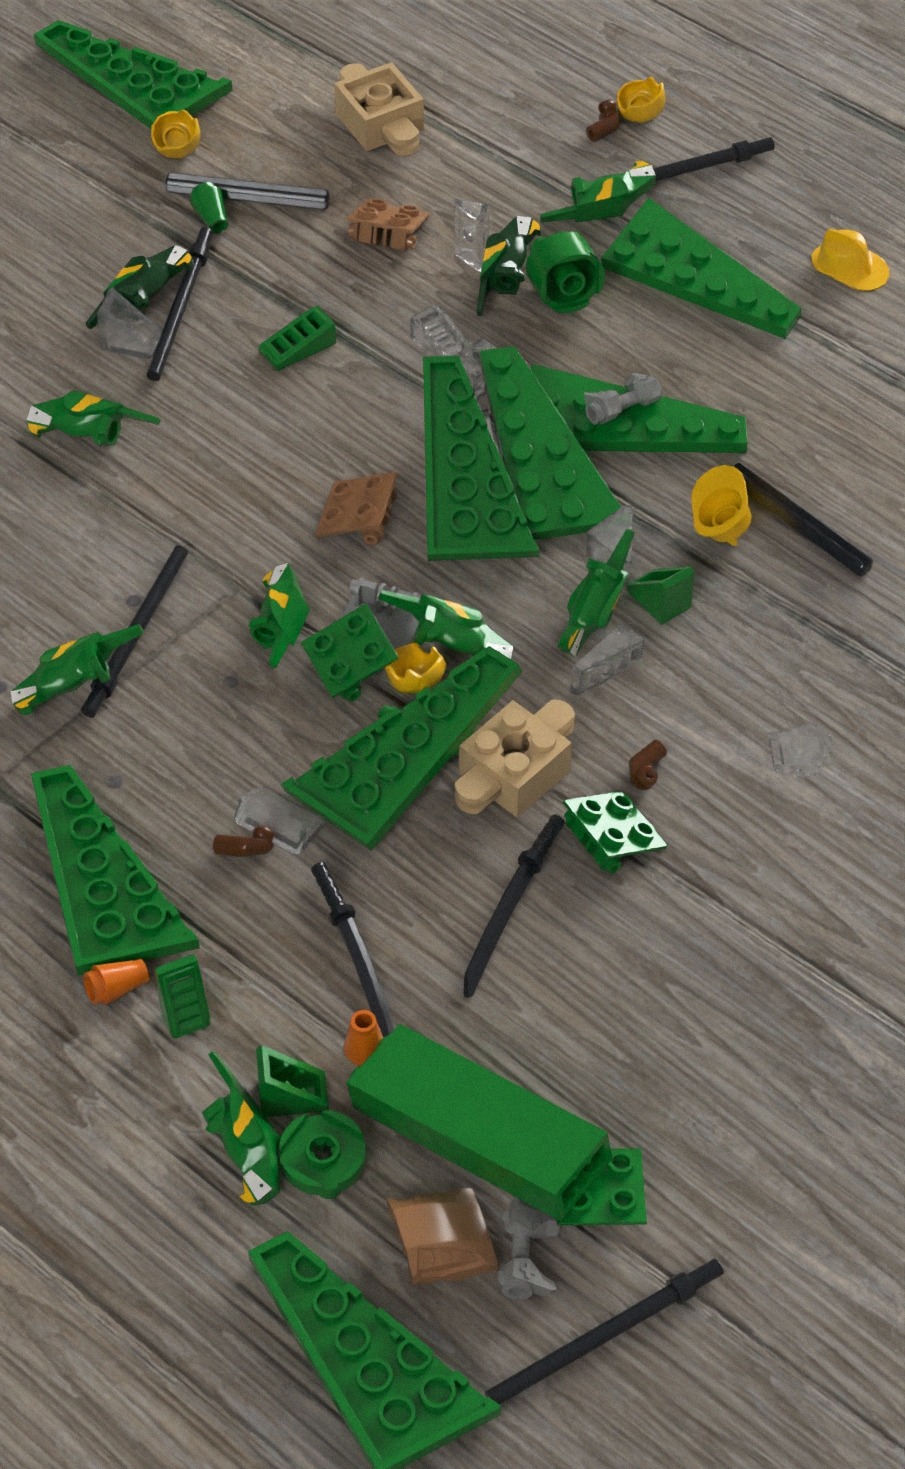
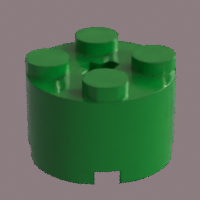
(564, 271)

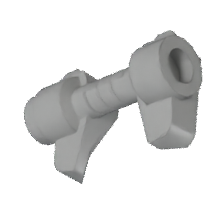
(606, 405)
(520, 1276)

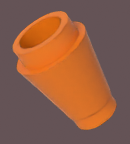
(113, 980)
(362, 1037)

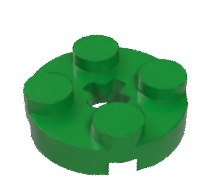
(329, 1175)

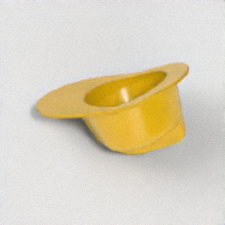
(849, 261)
(721, 505)

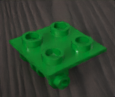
(349, 652)
(611, 828)
(615, 1195)

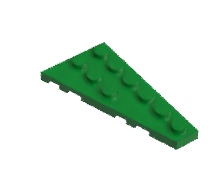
(541, 455)
(396, 757)

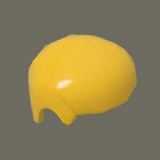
(641, 100)
(175, 134)
(415, 669)

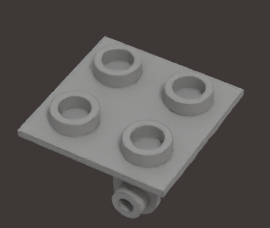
(395, 622)

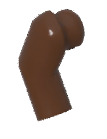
(608, 121)
(642, 763)
(244, 846)

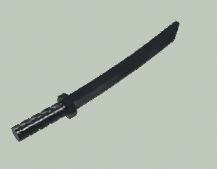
(530, 864)
(343, 917)

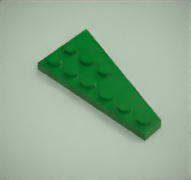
(134, 78)
(681, 262)
(658, 427)
(467, 485)
(102, 885)
(373, 1368)

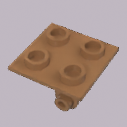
(376, 214)
(359, 506)

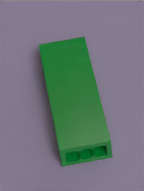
(480, 1121)

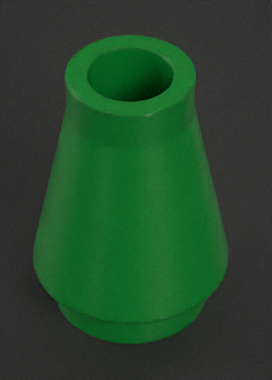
(209, 205)

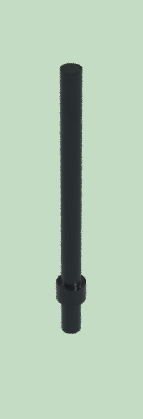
(739, 152)
(199, 253)
(144, 614)
(678, 1289)

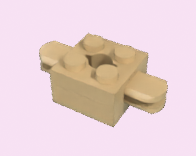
(380, 107)
(534, 759)

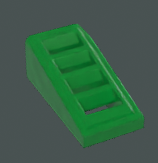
(314, 324)
(183, 1001)

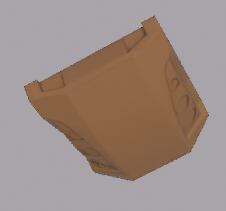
(443, 1236)

